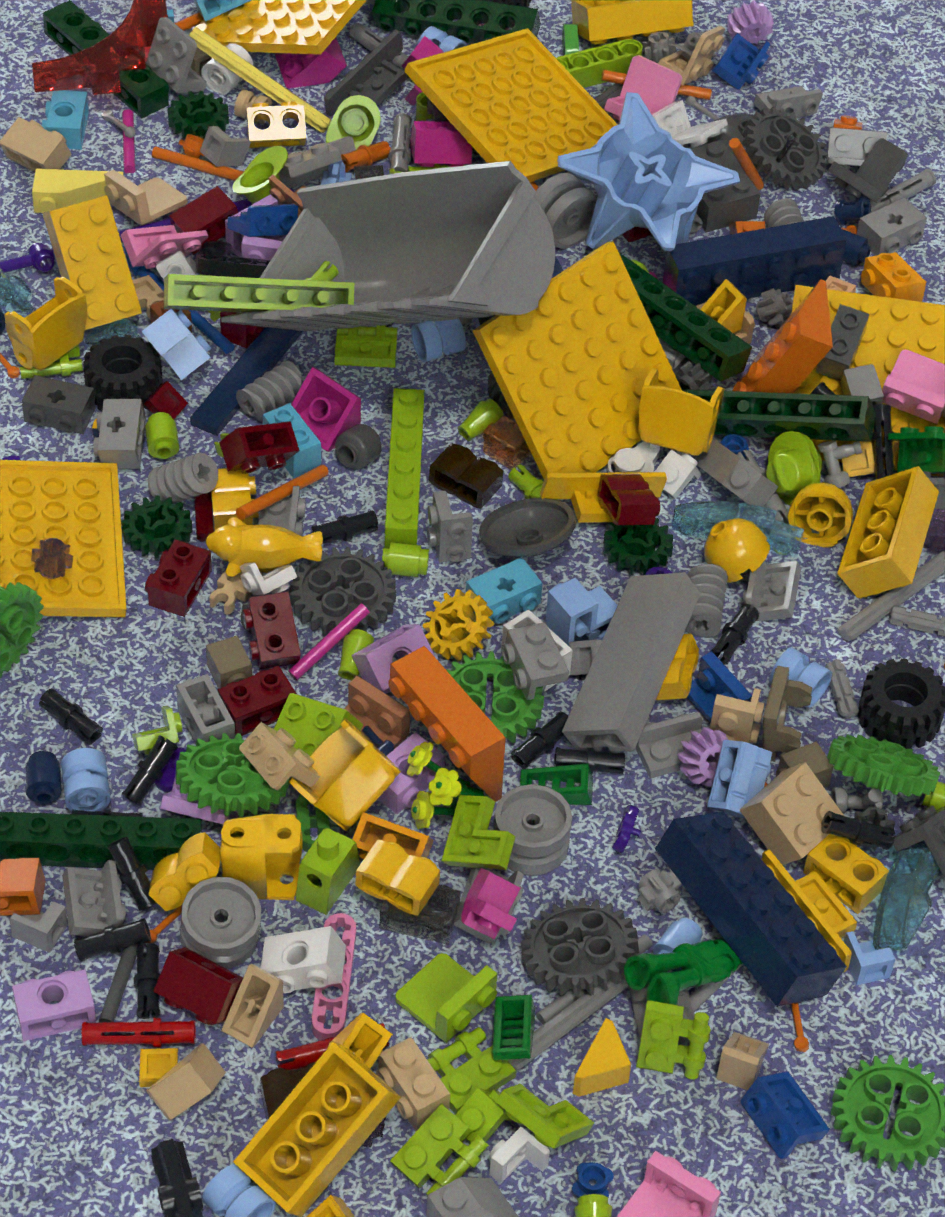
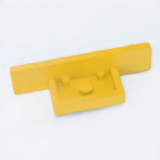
(583, 491)
(818, 904)

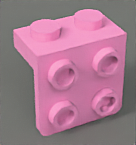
(653, 83)
(154, 244)
(916, 386)
(671, 1192)

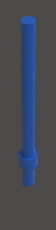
(197, 320)

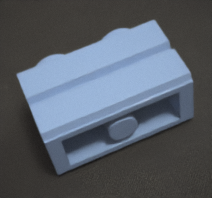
(738, 776)

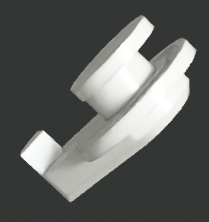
(635, 459)

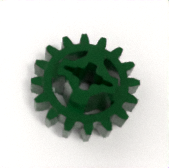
(197, 113)
(156, 525)
(638, 546)

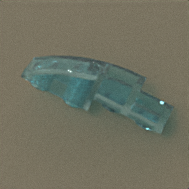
(700, 517)
(905, 897)

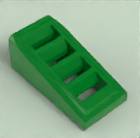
(571, 774)
(513, 1008)

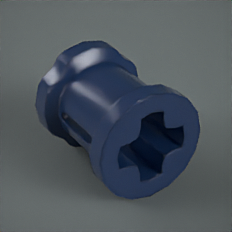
(852, 210)

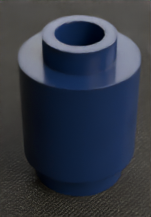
(856, 248)
(43, 777)

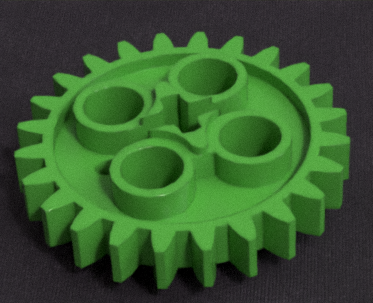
(18, 622)
(510, 708)
(883, 765)
(224, 778)
(857, 1102)

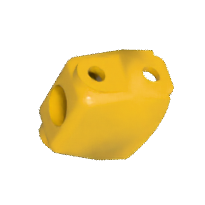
(50, 329)
(677, 417)
(350, 775)
(261, 852)

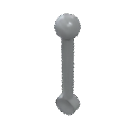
(691, 101)
(109, 116)

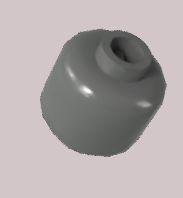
(358, 446)

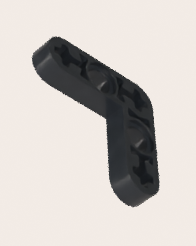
(216, 261)

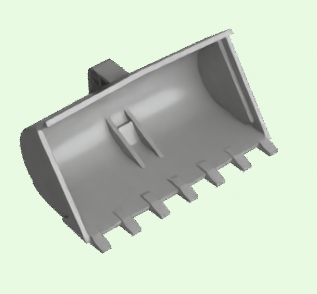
(417, 248)

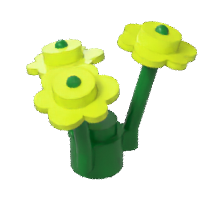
(444, 787)

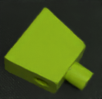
(333, 861)

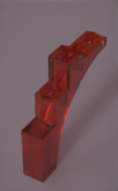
(101, 64)

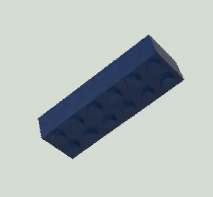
(757, 260)
(750, 908)

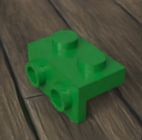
(921, 449)

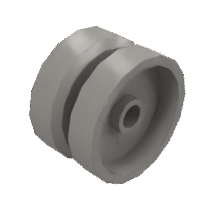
(567, 208)
(541, 826)
(221, 921)

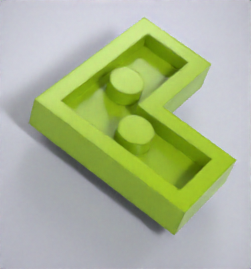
(471, 841)
(550, 1124)

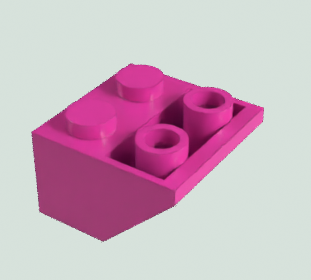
(311, 69)
(439, 144)

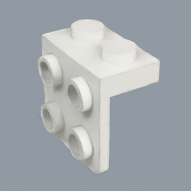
(675, 120)

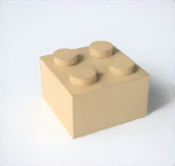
(790, 813)

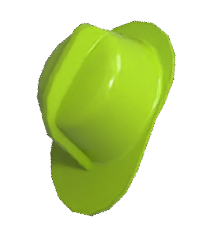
(355, 118)
(254, 180)
(790, 465)

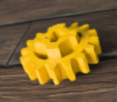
(456, 623)

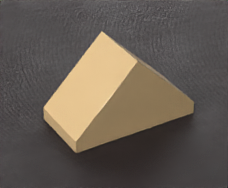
(254, 1006)
(741, 1060)
(187, 1082)

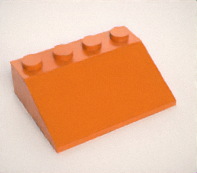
(793, 348)
(451, 718)

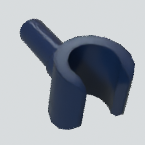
(385, 747)

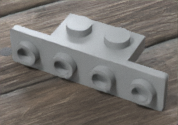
(310, 164)

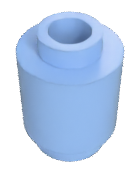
(677, 933)

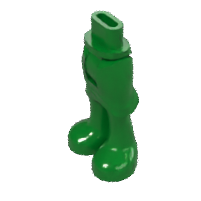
(700, 964)

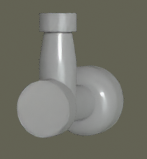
(832, 454)
(845, 801)

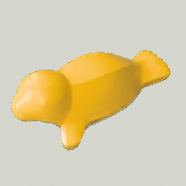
(262, 544)

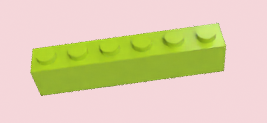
(251, 294)
(404, 467)

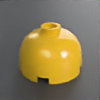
(824, 510)
(736, 547)

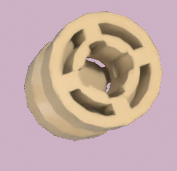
(247, 99)

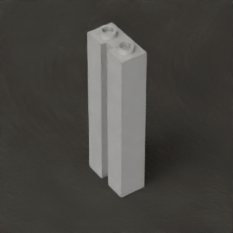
(631, 662)

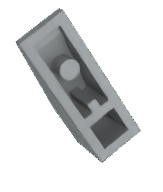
(736, 475)

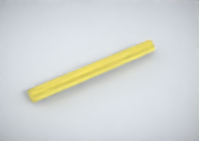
(257, 78)

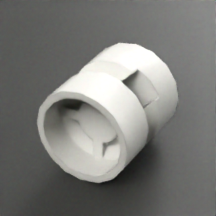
(221, 78)

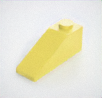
(63, 188)

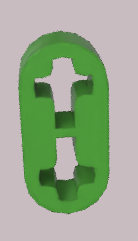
(570, 39)
(319, 821)

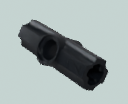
(177, 1188)

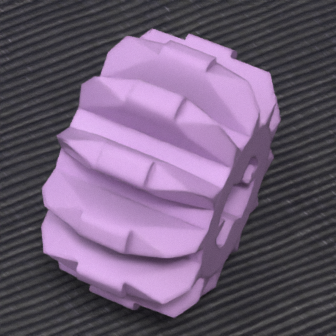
(751, 22)
(701, 755)

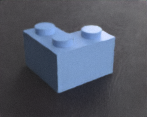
(176, 342)
(578, 613)

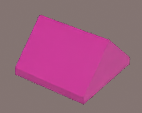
(327, 407)

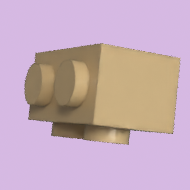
(34, 146)
(414, 1079)

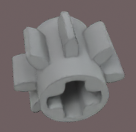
(658, 46)
(774, 307)
(659, 890)

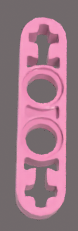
(338, 1005)

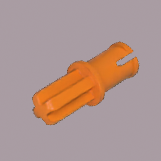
(366, 155)

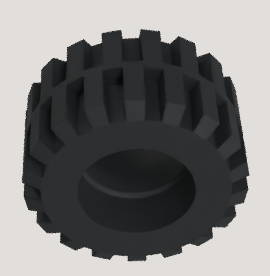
(122, 369)
(904, 683)

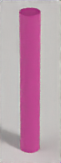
(128, 143)
(329, 641)

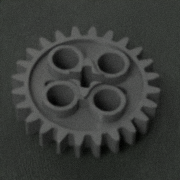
(803, 159)
(337, 585)
(579, 947)

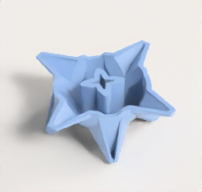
(644, 179)

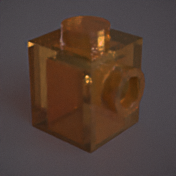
(505, 443)

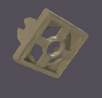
(781, 695)

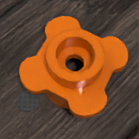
(192, 145)

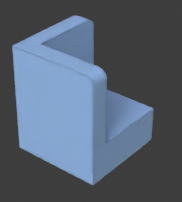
(866, 962)

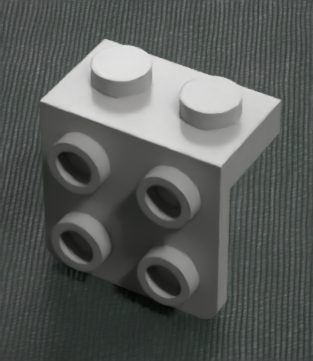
(172, 58)

